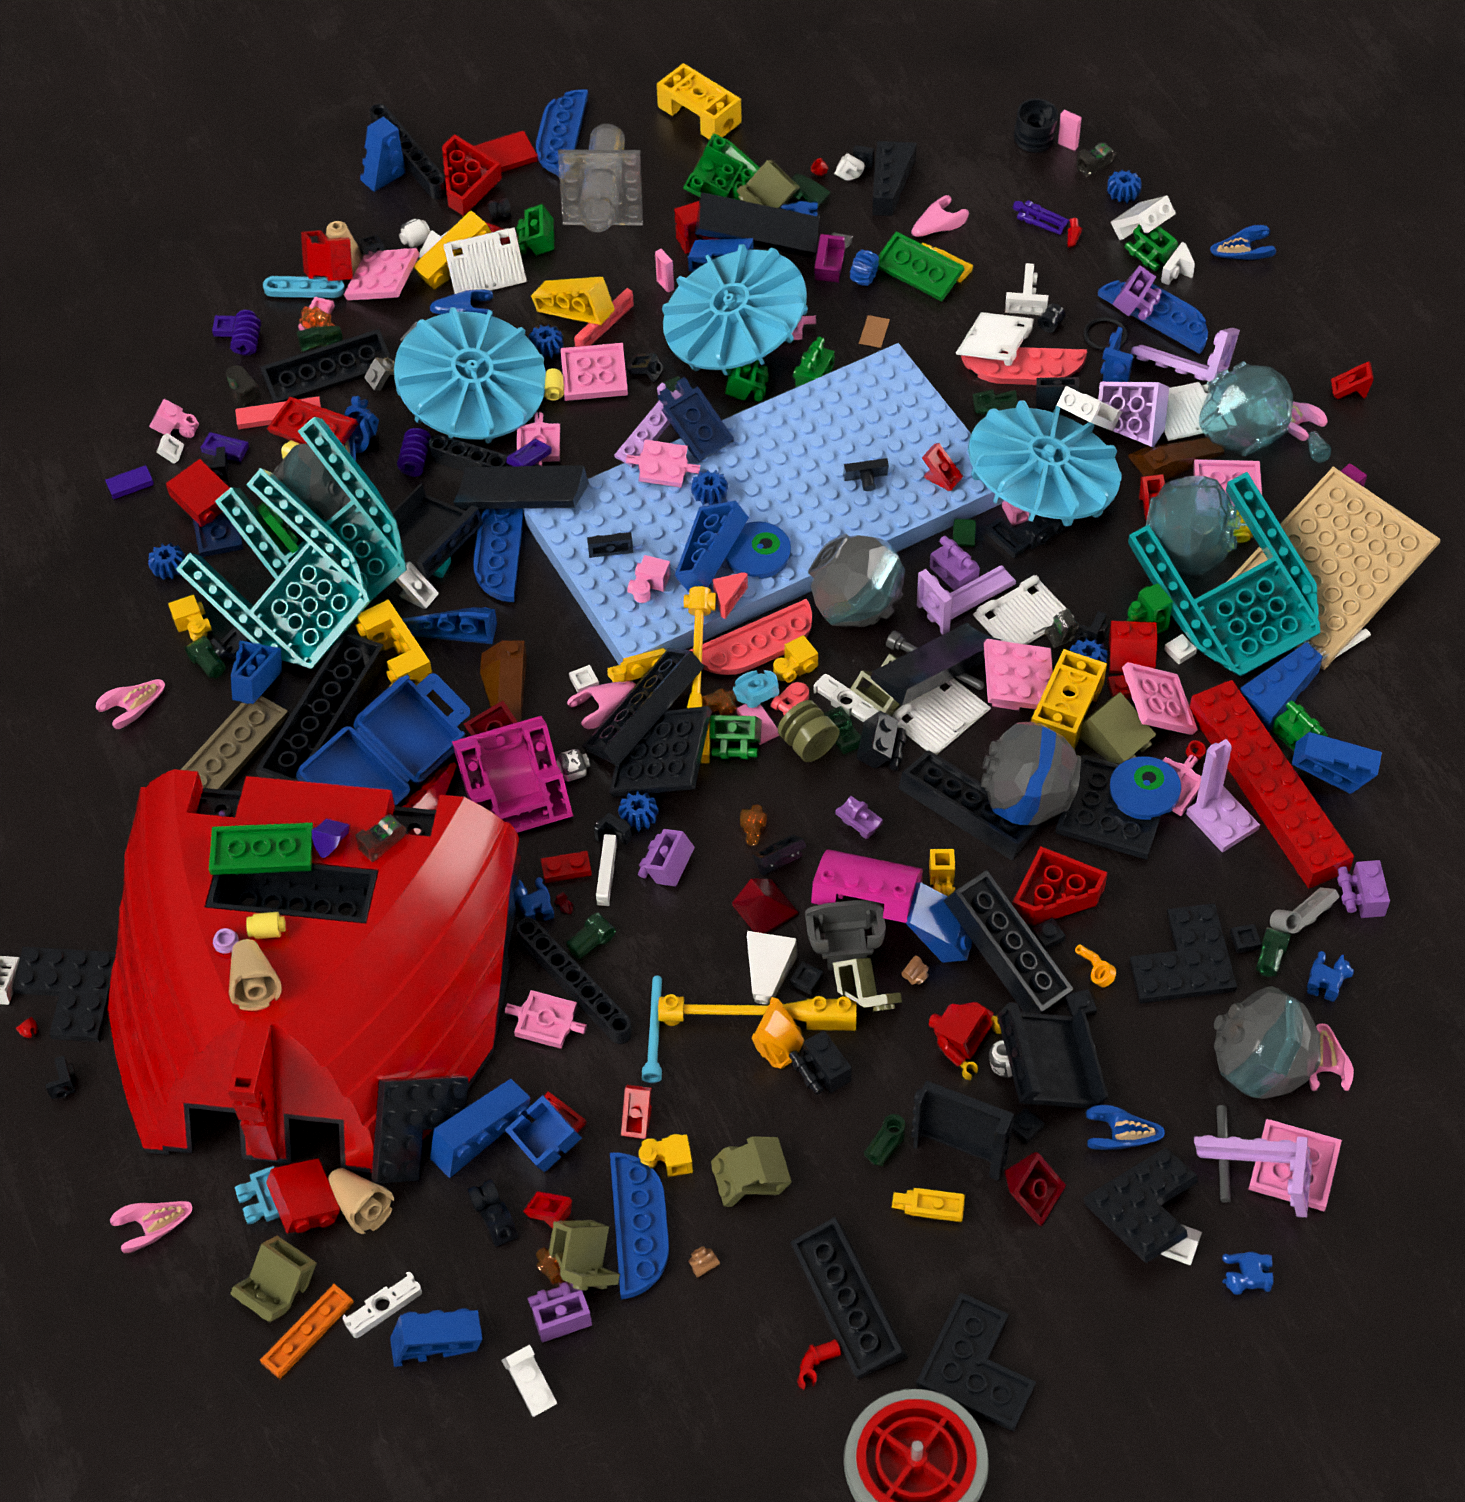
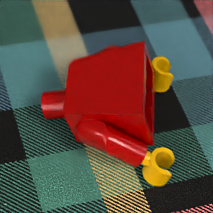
(962, 1031)

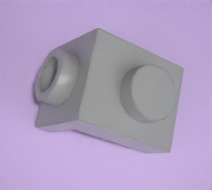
(379, 372)

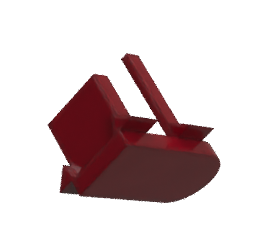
(565, 906)

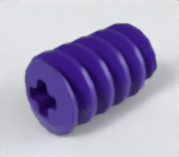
(245, 333)
(413, 452)

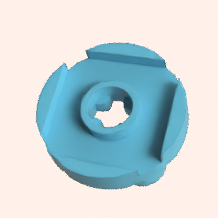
(756, 688)

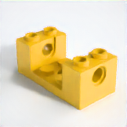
(716, 106)
(387, 628)
(1063, 712)

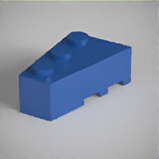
(383, 156)
(715, 249)
(254, 671)
(1336, 761)
(435, 1333)

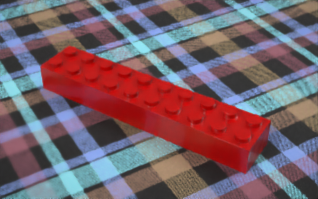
(1272, 785)

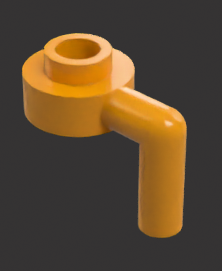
(1102, 972)

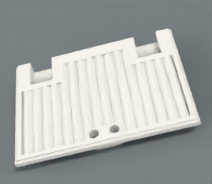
(485, 262)
(996, 334)
(1184, 410)
(1019, 614)
(940, 714)

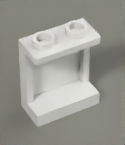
(1146, 213)
(1089, 408)

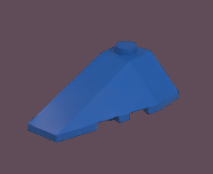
(460, 625)

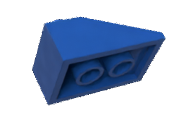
(937, 925)

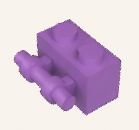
(1134, 291)
(953, 564)
(666, 857)
(1369, 888)
(559, 1311)

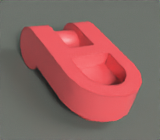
(794, 694)

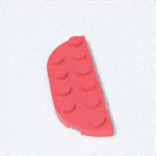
(1028, 365)
(757, 641)

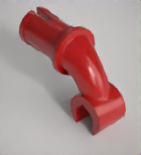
(813, 1357)

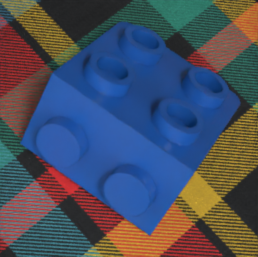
(1117, 363)

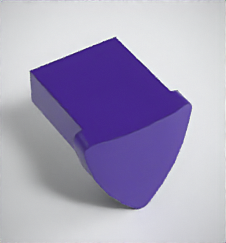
(328, 836)

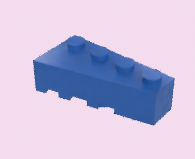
(709, 543)
(1282, 683)
(477, 1127)

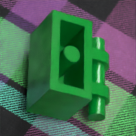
(536, 231)
(1156, 242)
(814, 363)
(742, 381)
(1152, 606)
(1295, 724)
(735, 729)

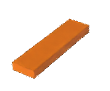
(306, 1331)

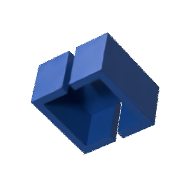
(544, 1136)

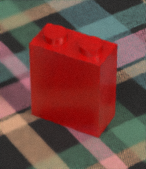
(197, 491)
(303, 1196)

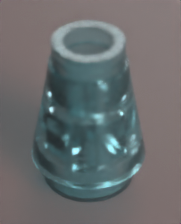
(1318, 448)

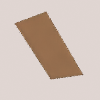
(874, 331)

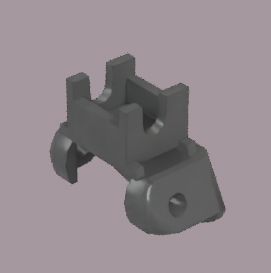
(844, 929)

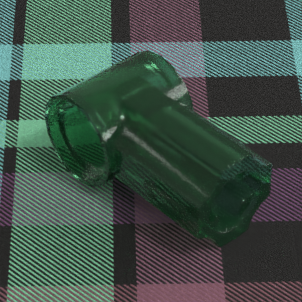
(203, 654)
(595, 931)
(1273, 948)
(886, 1141)

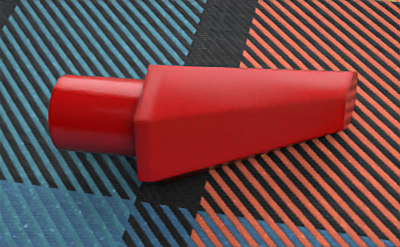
(1073, 232)

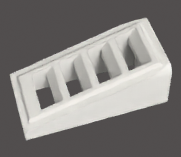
(7, 978)

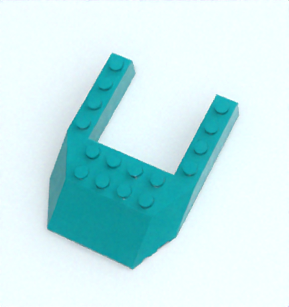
(362, 524)
(308, 601)
(1253, 613)

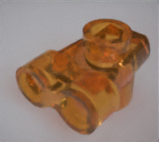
(315, 318)
(720, 701)
(752, 821)
(549, 1266)

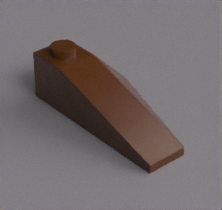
(1174, 457)

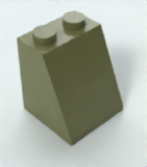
(1116, 731)

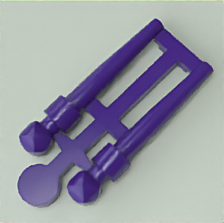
(1040, 213)

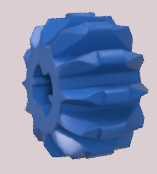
(1124, 186)
(864, 267)
(547, 340)
(709, 487)
(165, 560)
(1090, 650)
(638, 810)

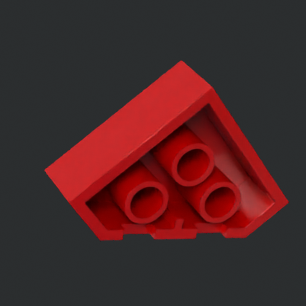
(467, 174)
(1057, 887)

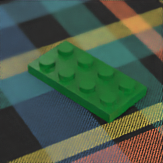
(919, 266)
(281, 529)
(261, 848)

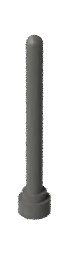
(896, 641)

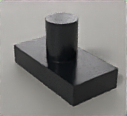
(866, 472)

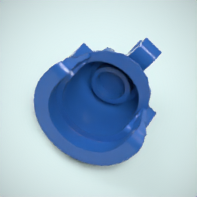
(367, 423)

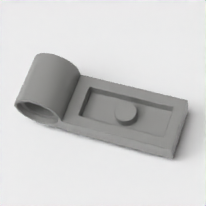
(1305, 913)

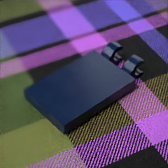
(695, 420)
(217, 536)

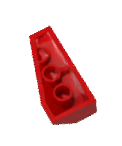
(431, 790)

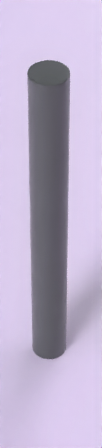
(1224, 1172)

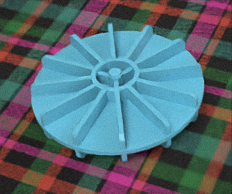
(734, 309)
(470, 375)
(1044, 463)

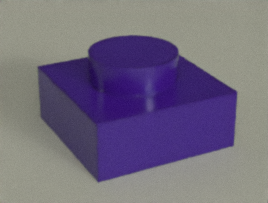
(223, 326)

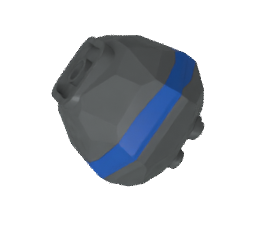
(1031, 774)

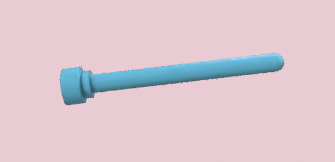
(652, 1071)

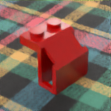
(327, 257)

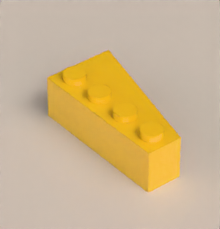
(433, 265)
(575, 299)

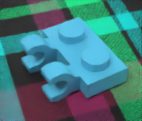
(258, 1186)

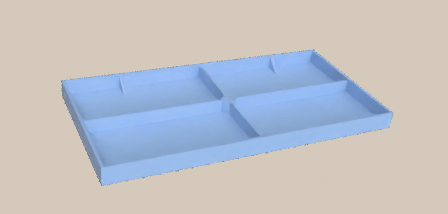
(782, 473)

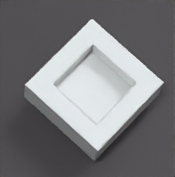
(170, 448)
(1180, 649)
(583, 678)

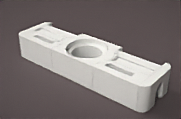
(836, 691)
(606, 870)
(368, 1316)

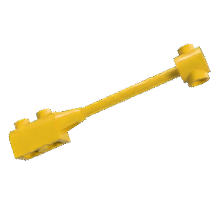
(699, 603)
(817, 1012)

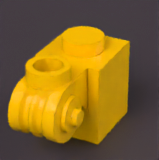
(188, 616)
(798, 660)
(942, 870)
(671, 1150)

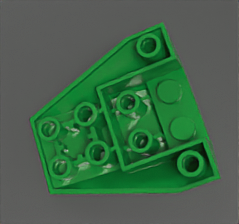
(721, 170)

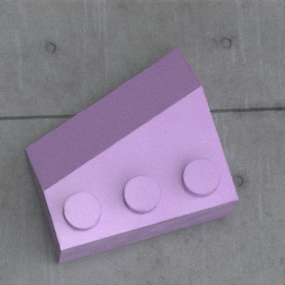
(1141, 406)

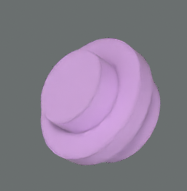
(225, 940)

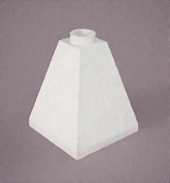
(769, 963)

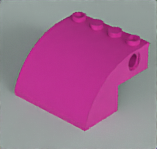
(514, 774)
(868, 880)

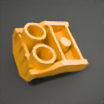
(777, 1035)

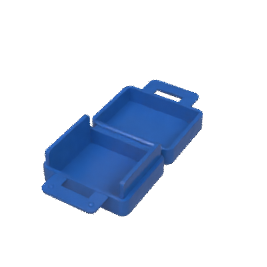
(394, 740)

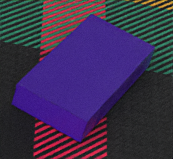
(234, 448)
(529, 454)
(129, 482)

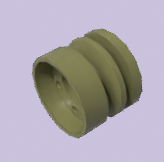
(808, 731)

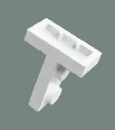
(1028, 301)
(530, 1380)

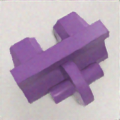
(859, 817)

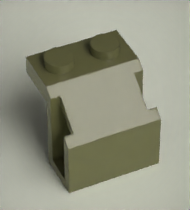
(768, 186)
(875, 694)
(857, 982)
(750, 1170)
(580, 1253)
(275, 1279)

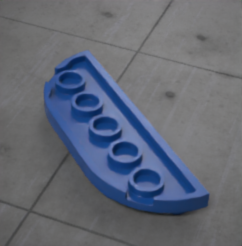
(560, 128)
(1169, 316)
(499, 552)
(638, 1224)

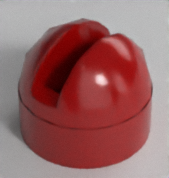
(819, 167)
(1200, 749)
(27, 1027)

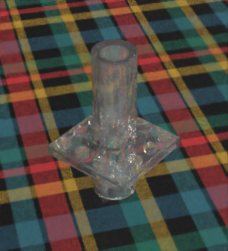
(601, 183)

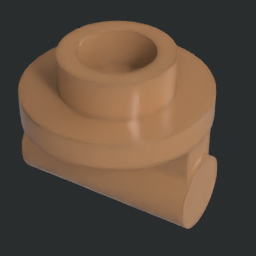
(915, 971)
(703, 1261)

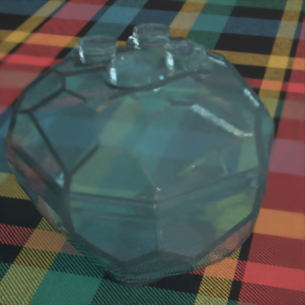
(1246, 408)
(1194, 523)

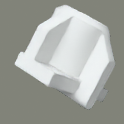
(849, 167)

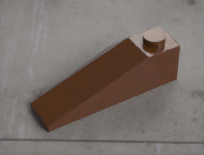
(504, 674)

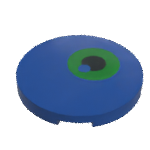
(759, 550)
(1145, 787)

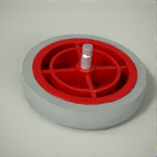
(915, 1450)

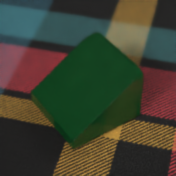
(964, 532)

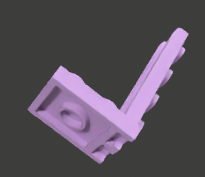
(1217, 361)
(649, 429)
(945, 606)
(1216, 809)
(1266, 1151)

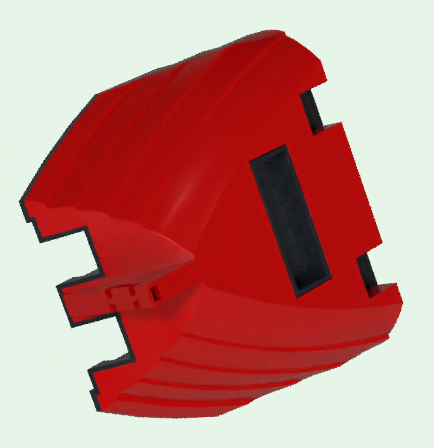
(365, 996)

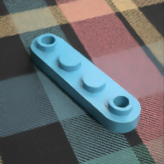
(303, 287)

